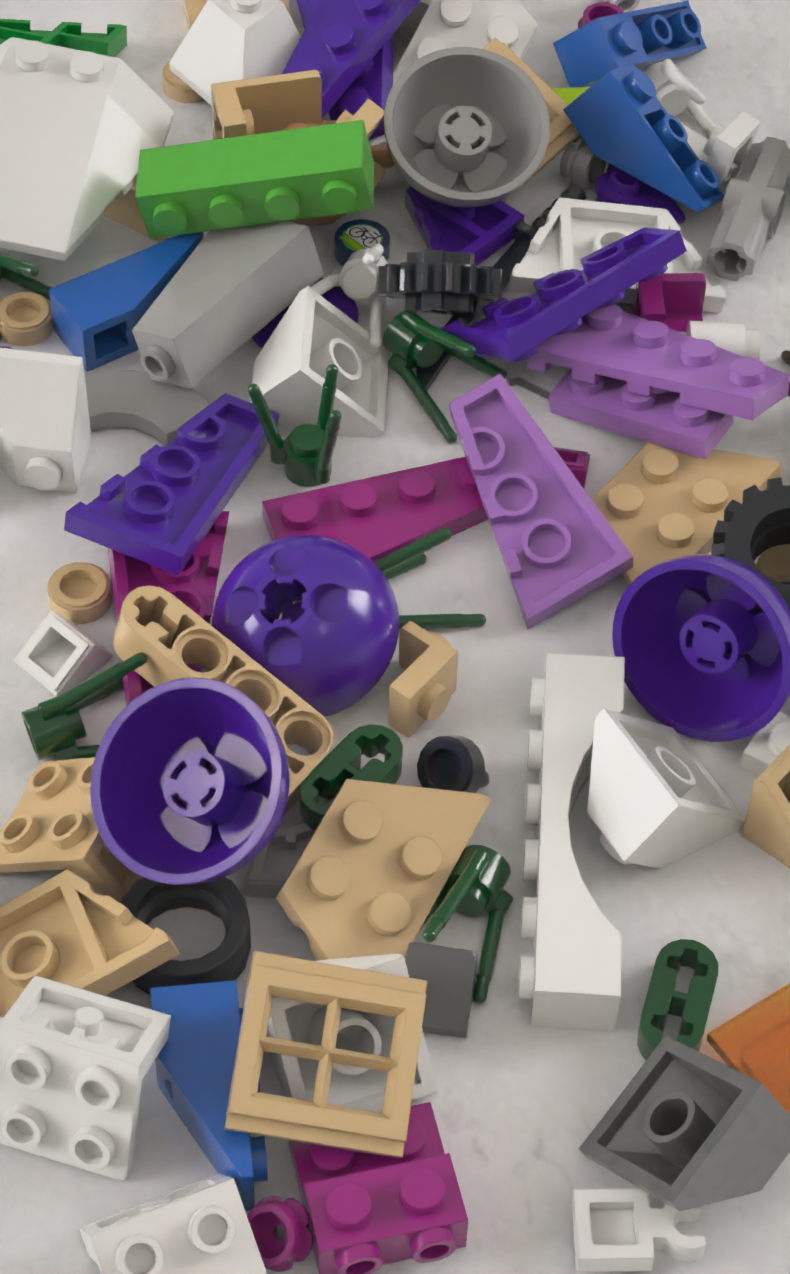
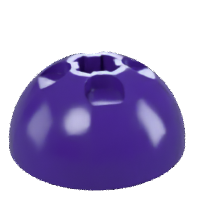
(330, 643)
(705, 646)
(164, 766)

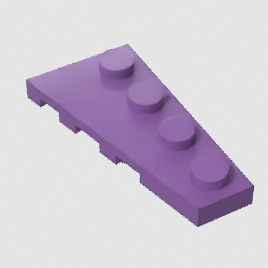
(663, 361)
(538, 511)

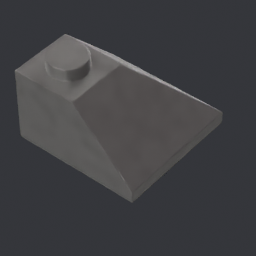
(691, 1130)

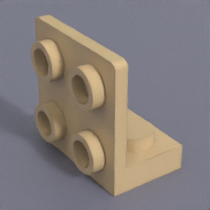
(265, 103)
(58, 830)

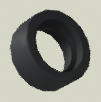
(221, 898)

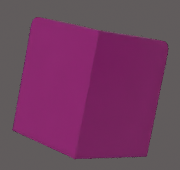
(671, 299)

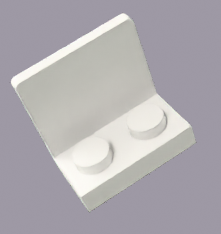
(75, 1075)
(180, 1232)

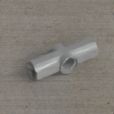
(751, 209)

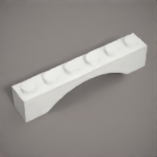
(575, 946)

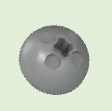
(481, 108)

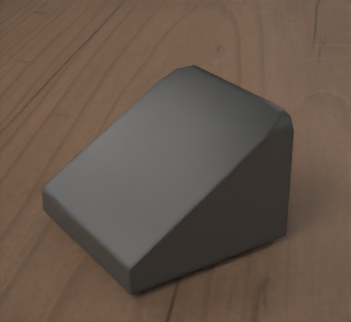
(449, 988)

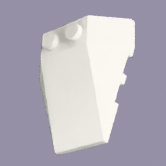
(68, 142)

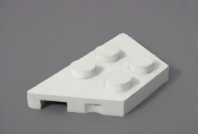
(470, 25)
(584, 226)

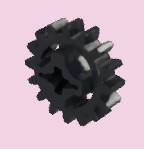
(439, 282)

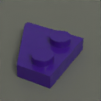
(460, 229)

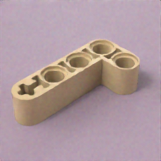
(175, 635)

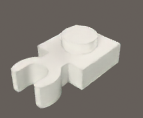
(621, 1231)

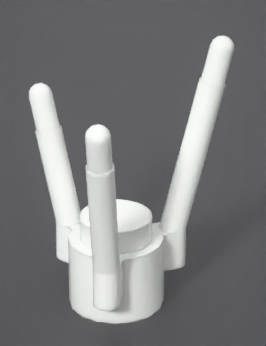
(678, 93)
(359, 282)

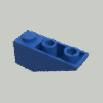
(627, 38)
(636, 134)
(103, 306)
(197, 1076)

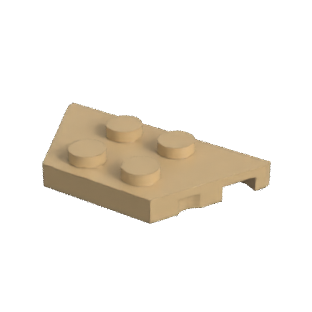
(671, 501)
(377, 866)
(74, 939)

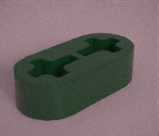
(345, 763)
(663, 1000)

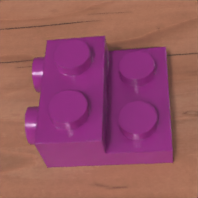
(382, 1207)

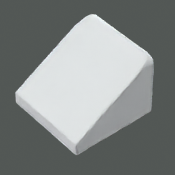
(61, 654)

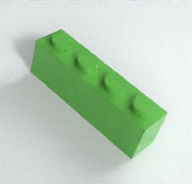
(255, 179)

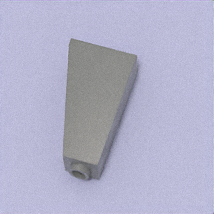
(223, 298)

